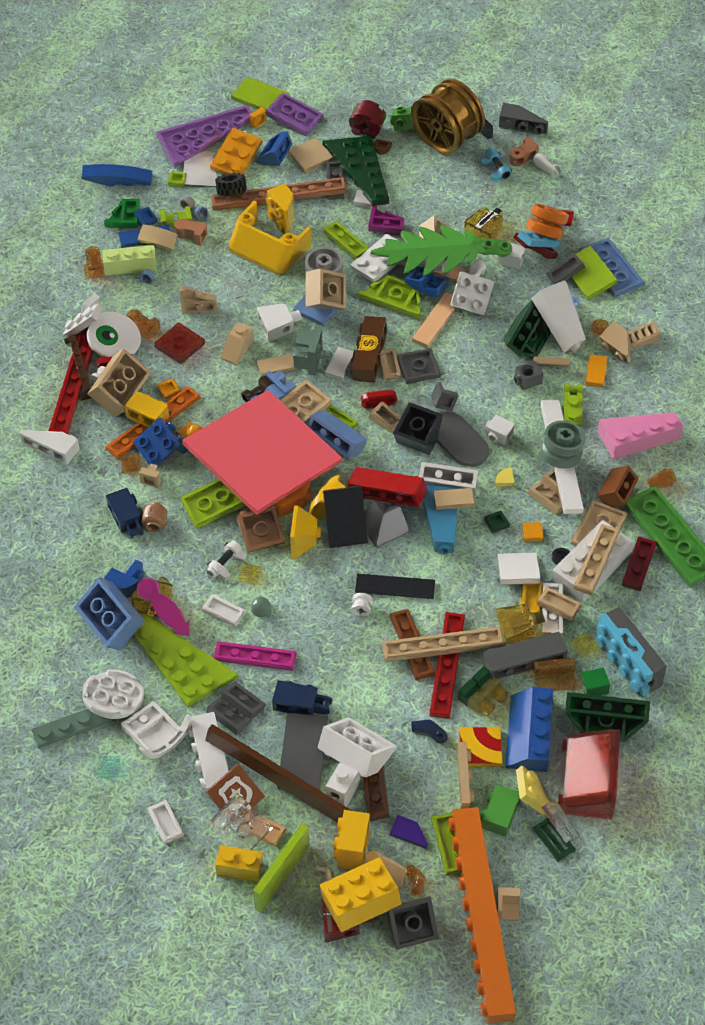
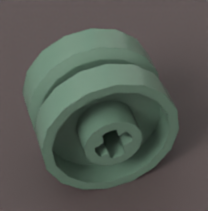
(563, 444)

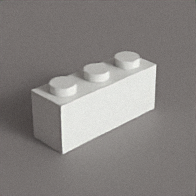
(448, 476)

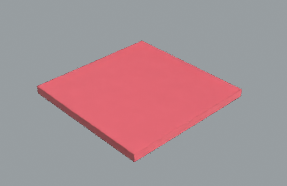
(262, 451)

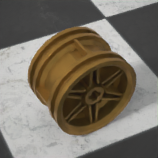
(448, 116)

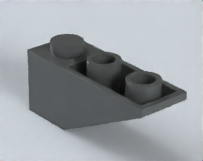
(511, 113)

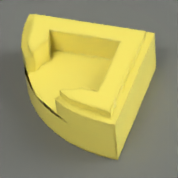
(505, 478)

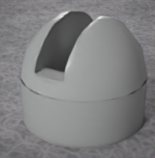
(187, 201)

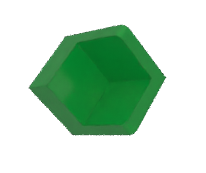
(596, 682)

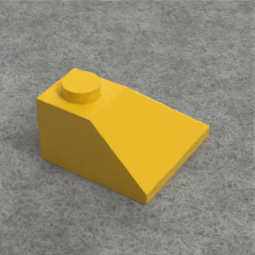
(303, 532)

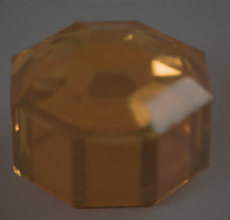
(599, 326)

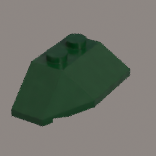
(527, 332)
(603, 713)

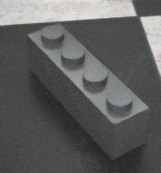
(520, 656)

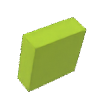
(177, 179)

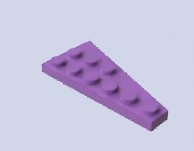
(195, 136)

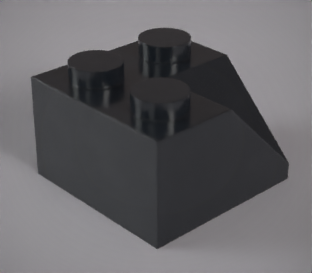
(418, 428)

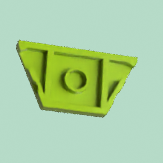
(394, 295)

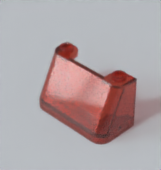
(590, 774)

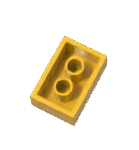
(360, 894)

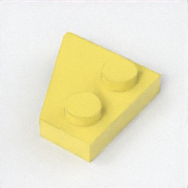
(531, 790)

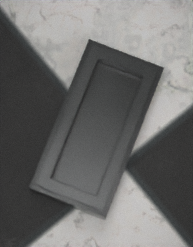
(566, 269)

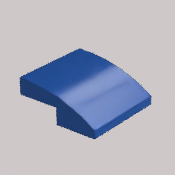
(428, 285)

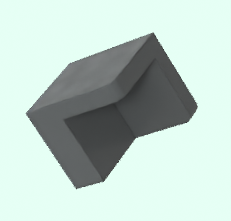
(443, 398)

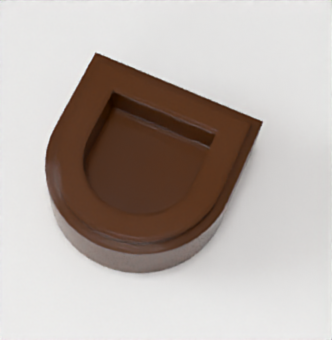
(382, 146)

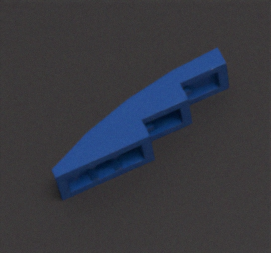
(110, 174)

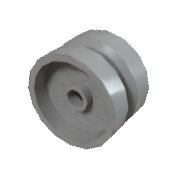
(324, 258)

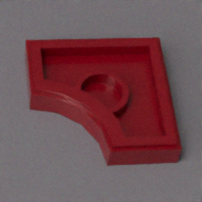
(546, 252)

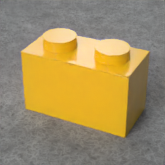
(145, 409)
(239, 863)

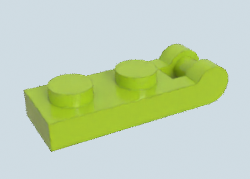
(573, 403)

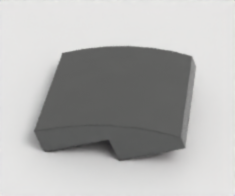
(240, 700)

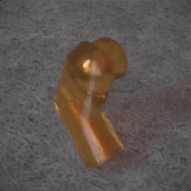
(417, 879)

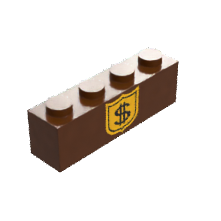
(369, 345)

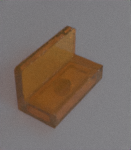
(555, 674)

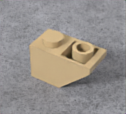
(617, 340)

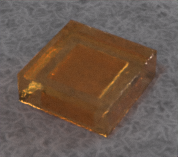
(130, 462)

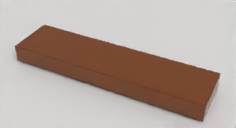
(405, 629)

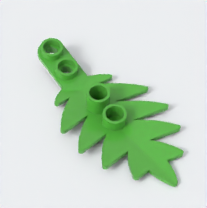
(436, 248)

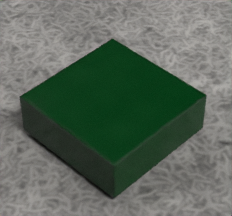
(497, 521)

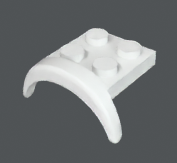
(155, 731)

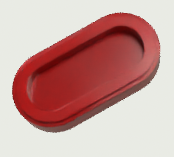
(372, 399)

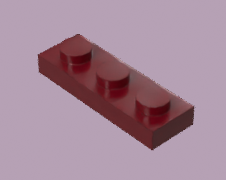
(639, 563)

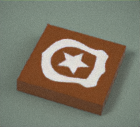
(234, 782)

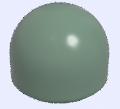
(260, 607)

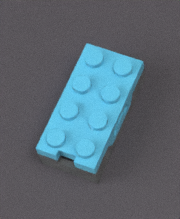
(630, 652)

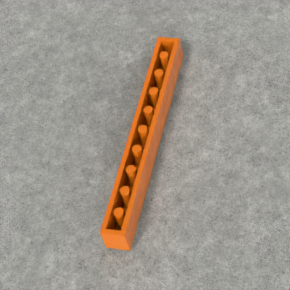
(482, 916)

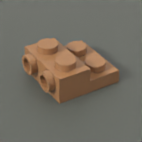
(260, 530)

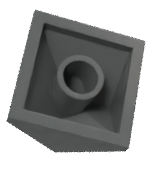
(384, 523)

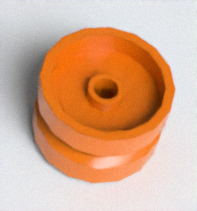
(547, 221)

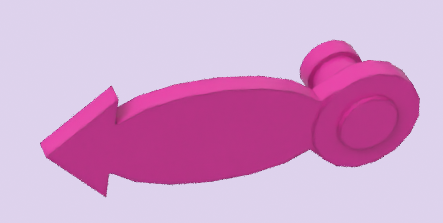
(163, 606)

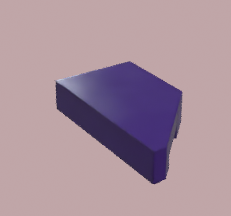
(408, 831)

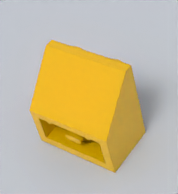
(281, 207)

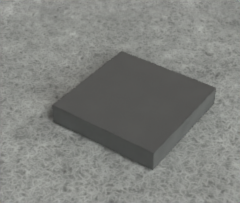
(418, 366)

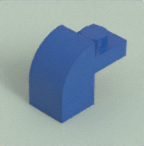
(128, 581)

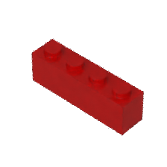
(389, 486)

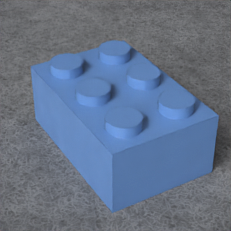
(109, 613)

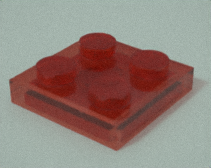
(179, 343)

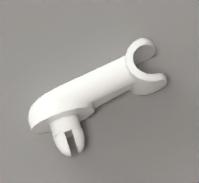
(542, 163)
(477, 268)

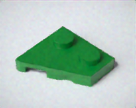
(123, 215)

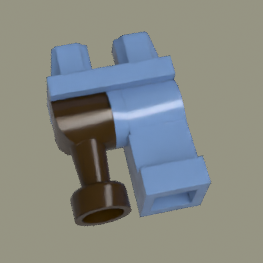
(270, 382)

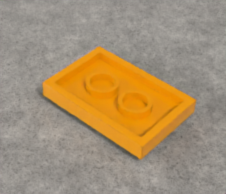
(236, 152)

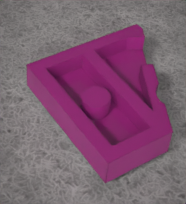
(385, 222)

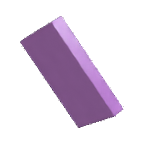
(294, 114)

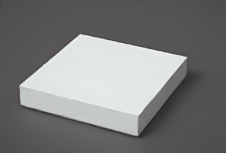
(518, 568)

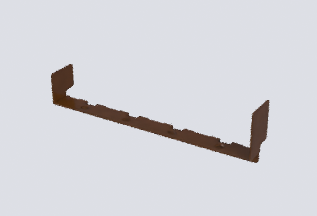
(79, 363)

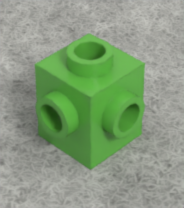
(401, 119)

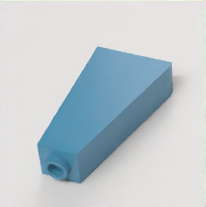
(440, 522)

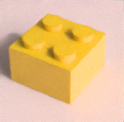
(352, 839)

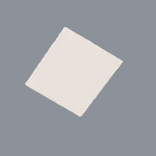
(199, 170)

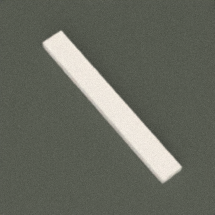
(565, 477)

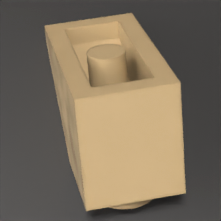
(237, 343)

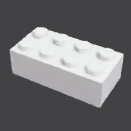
(569, 568)

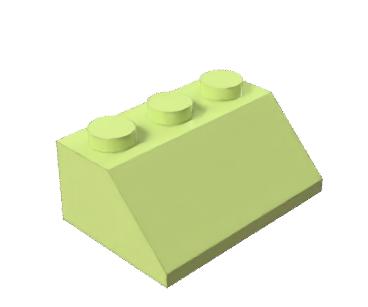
(129, 260)

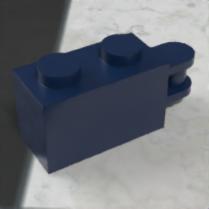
(125, 512)
(299, 699)

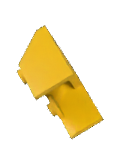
(263, 249)

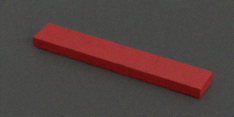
(446, 671)

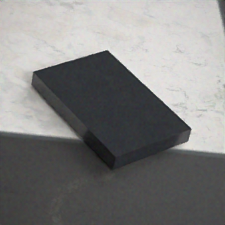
(345, 516)

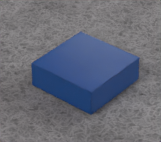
(146, 216)

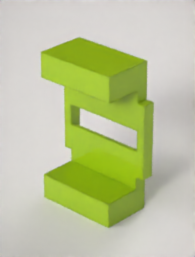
(168, 219)

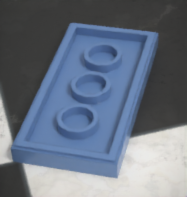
(619, 266)

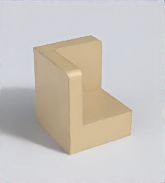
(508, 903)

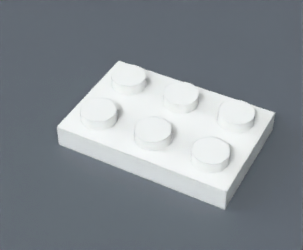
(373, 266)

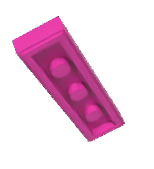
(255, 656)

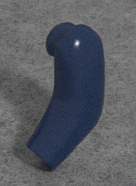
(431, 728)

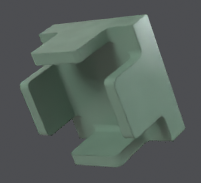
(314, 341)

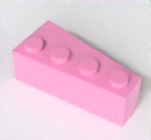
(637, 433)

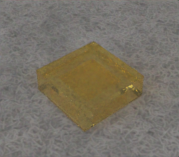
(250, 573)
(584, 644)

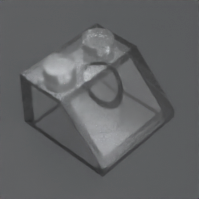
(239, 824)

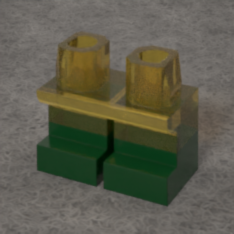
(480, 690)

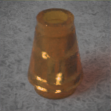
(662, 479)

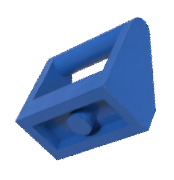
(275, 150)

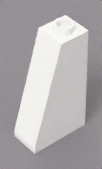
(560, 315)

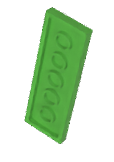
(671, 533)

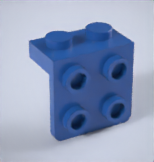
(159, 442)

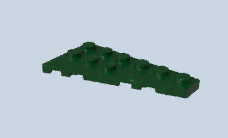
(360, 163)

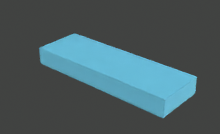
(537, 240)

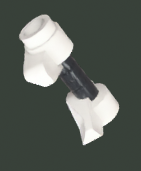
(216, 568)

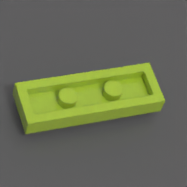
(345, 239)

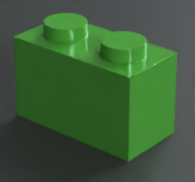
(501, 810)

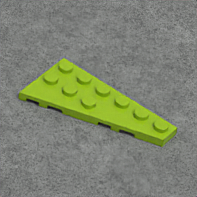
(183, 665)

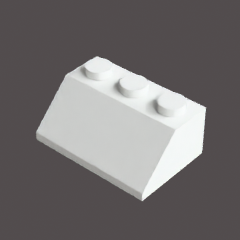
(355, 746)

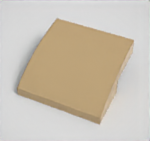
(544, 496)

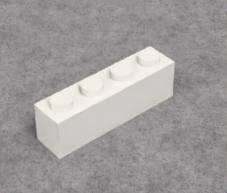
(211, 759)

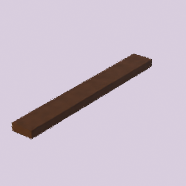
(275, 773)

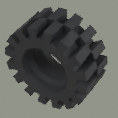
(230, 184)

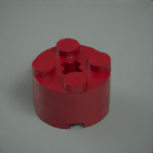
(367, 119)

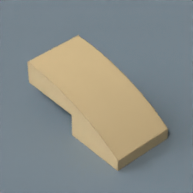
(157, 236)

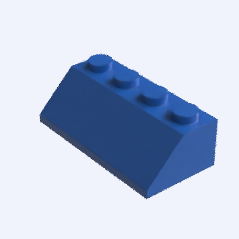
(530, 729)

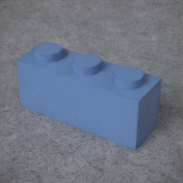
(337, 434)

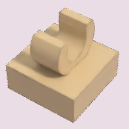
(150, 476)

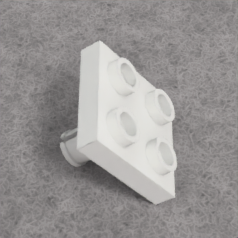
(472, 293)

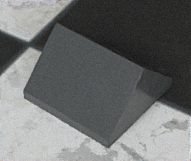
(413, 923)

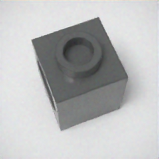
(528, 375)

